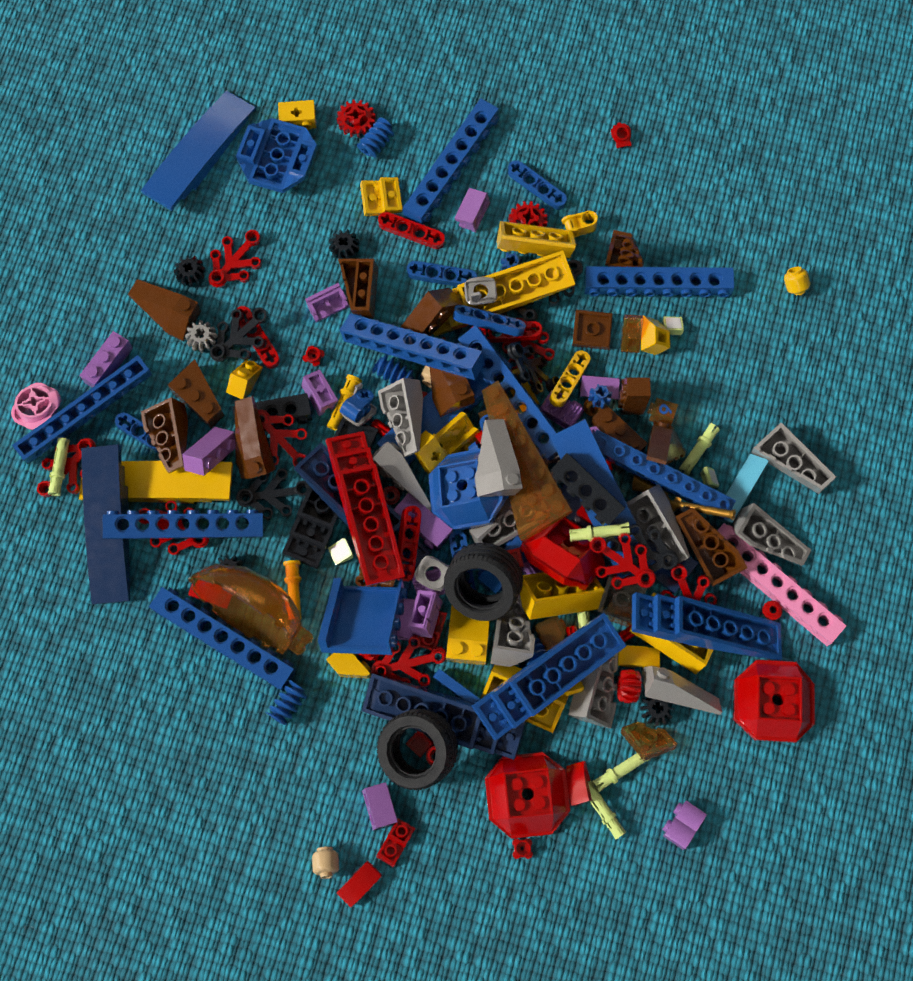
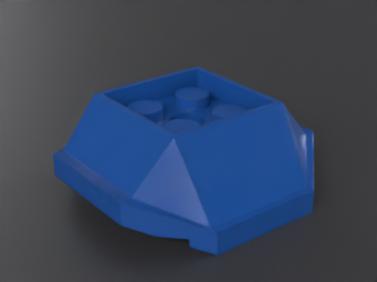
(272, 139)
(457, 506)

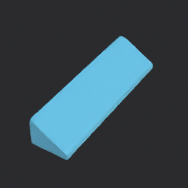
(744, 483)

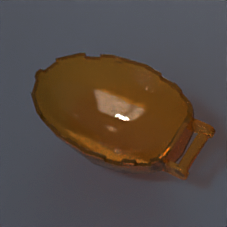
(252, 606)

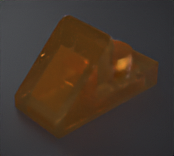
(631, 333)

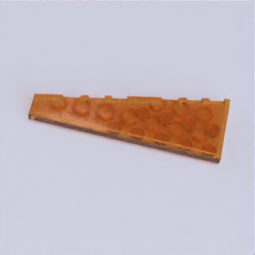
(541, 499)

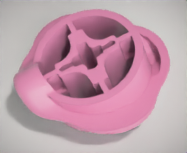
(35, 405)

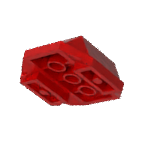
(560, 558)
(754, 704)
(527, 817)

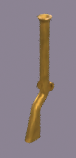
(642, 485)

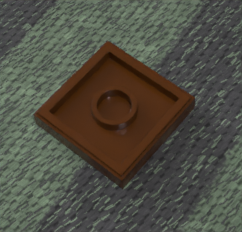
(592, 329)

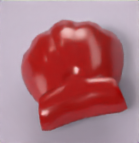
(621, 134)

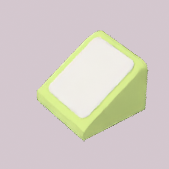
(673, 324)
(709, 477)
(340, 552)

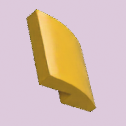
(381, 196)
(458, 434)

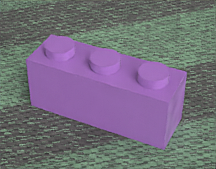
(106, 359)
(209, 451)
(432, 528)

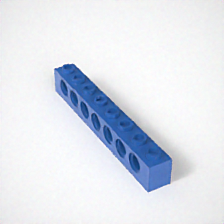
(481, 112)
(685, 275)
(476, 337)
(413, 346)
(82, 409)
(664, 475)
(111, 530)
(162, 604)

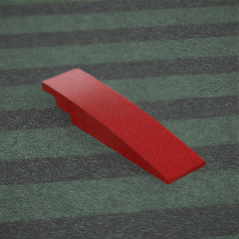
(365, 508)

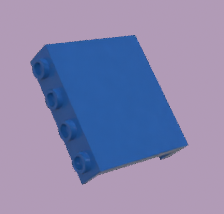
(362, 619)

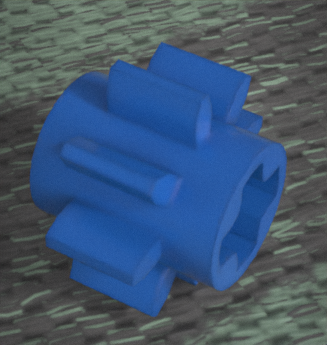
(510, 258)
(600, 396)

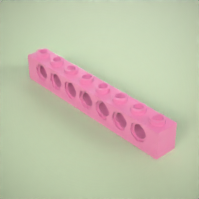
(794, 608)

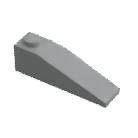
(403, 406)
(497, 464)
(393, 465)
(654, 511)
(768, 535)
(512, 638)
(673, 688)
(596, 700)

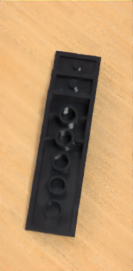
(315, 519)

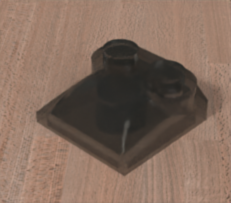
(618, 602)

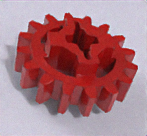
(355, 118)
(522, 213)

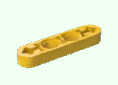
(569, 378)

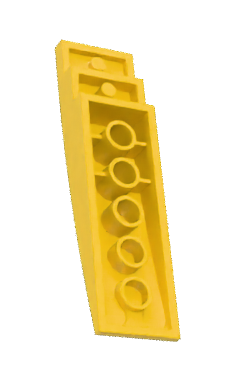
(518, 287)
(152, 483)

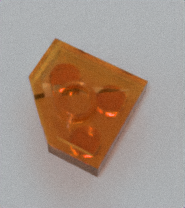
(648, 741)

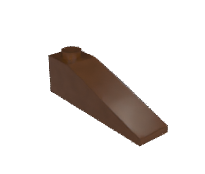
(623, 251)
(167, 308)
(450, 391)
(168, 431)
(251, 444)
(664, 444)
(713, 552)

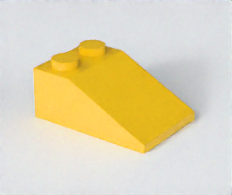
(467, 639)

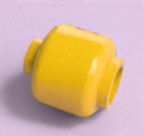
(797, 280)

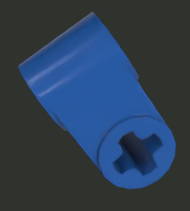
(357, 405)

